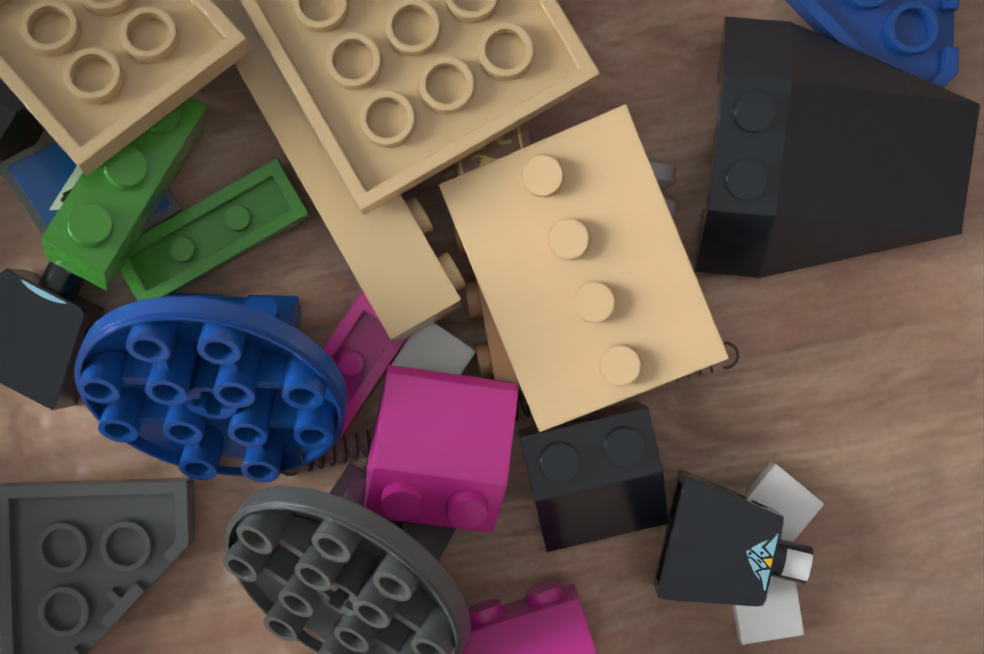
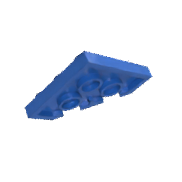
(898, 32)

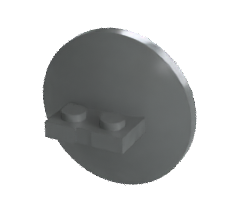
(345, 572)

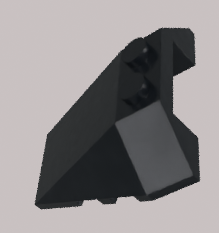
(826, 154)

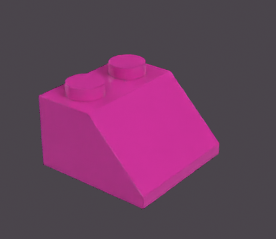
(441, 449)
(542, 623)

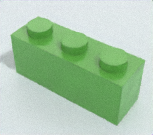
(117, 200)

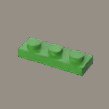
(214, 232)

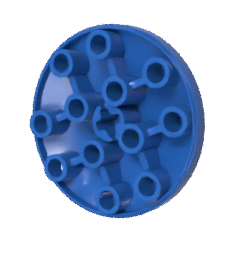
(213, 381)

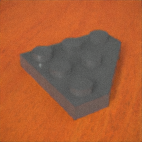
(84, 556)

